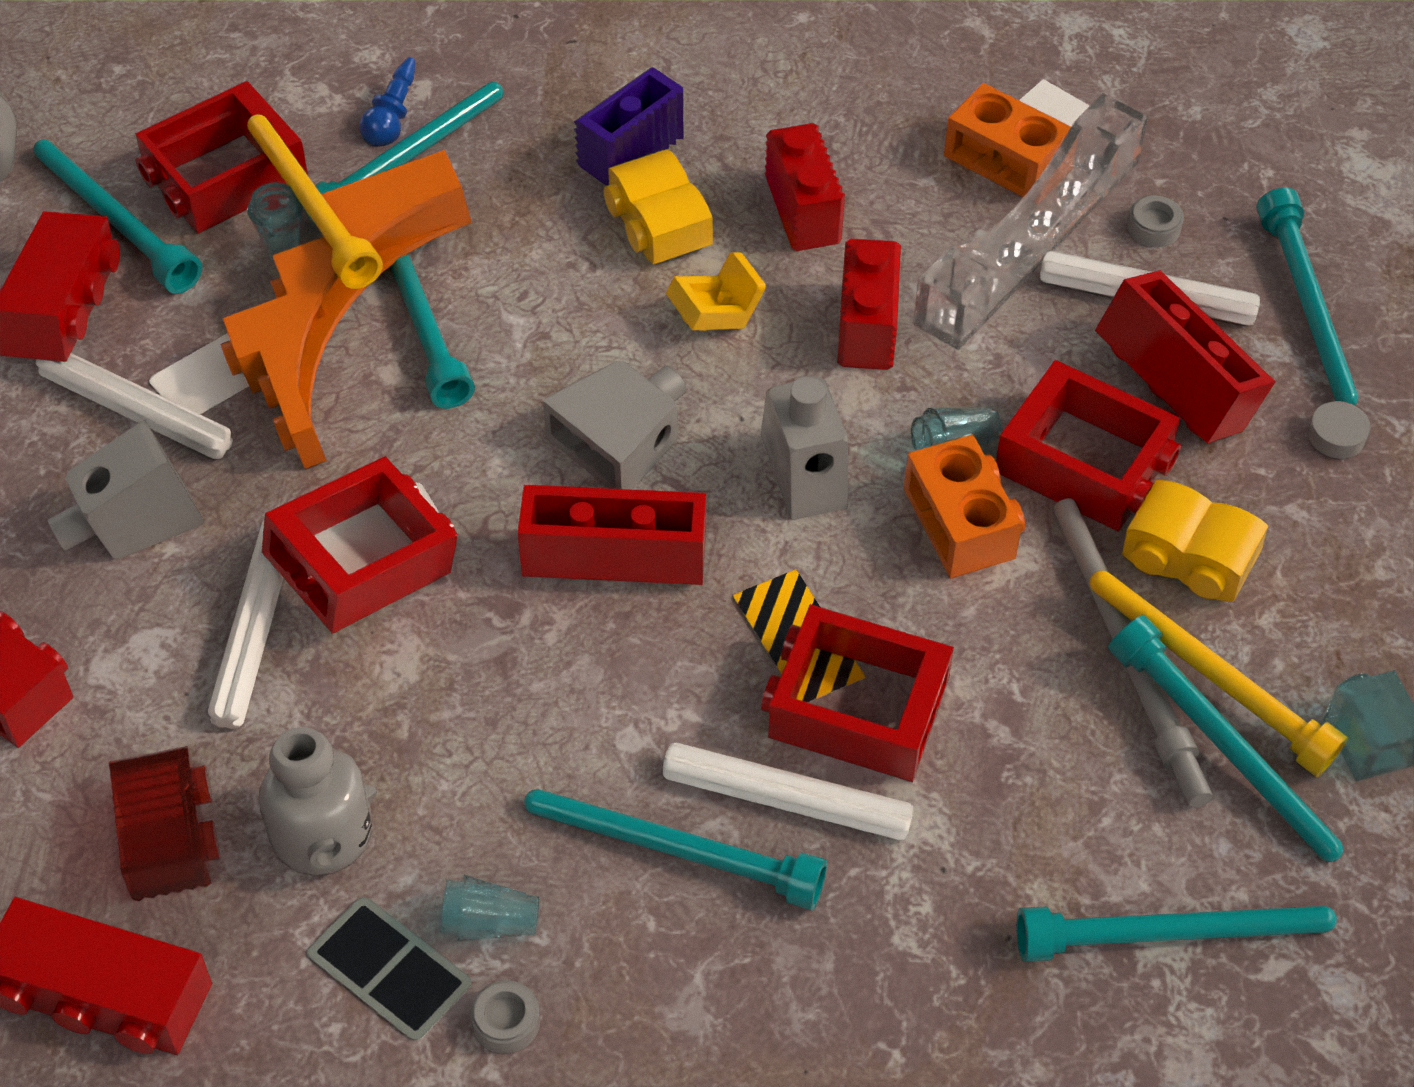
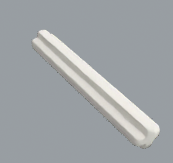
(1105, 279)
(139, 404)
(246, 641)
(788, 791)

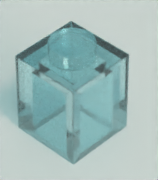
(1377, 720)

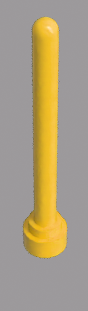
(352, 257)
(1312, 742)

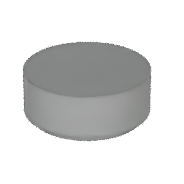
(1155, 221)
(1339, 429)
(505, 1017)

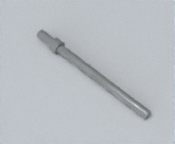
(1173, 741)

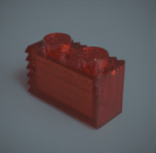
(161, 822)

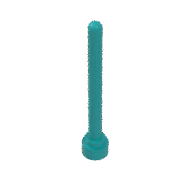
(424, 137)
(1282, 216)
(171, 264)
(446, 377)
(1141, 647)
(796, 878)
(1047, 933)

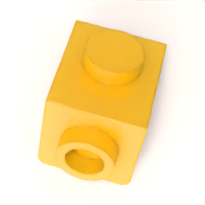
(718, 300)

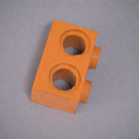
(1003, 138)
(963, 505)

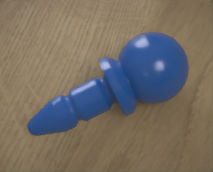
(382, 123)

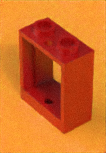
(199, 132)
(1060, 476)
(321, 581)
(847, 736)

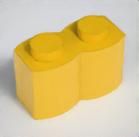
(659, 207)
(1194, 540)

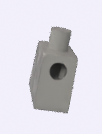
(616, 421)
(801, 426)
(126, 497)

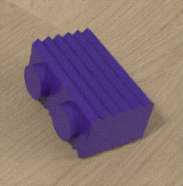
(630, 124)

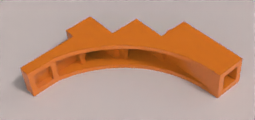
(285, 338)

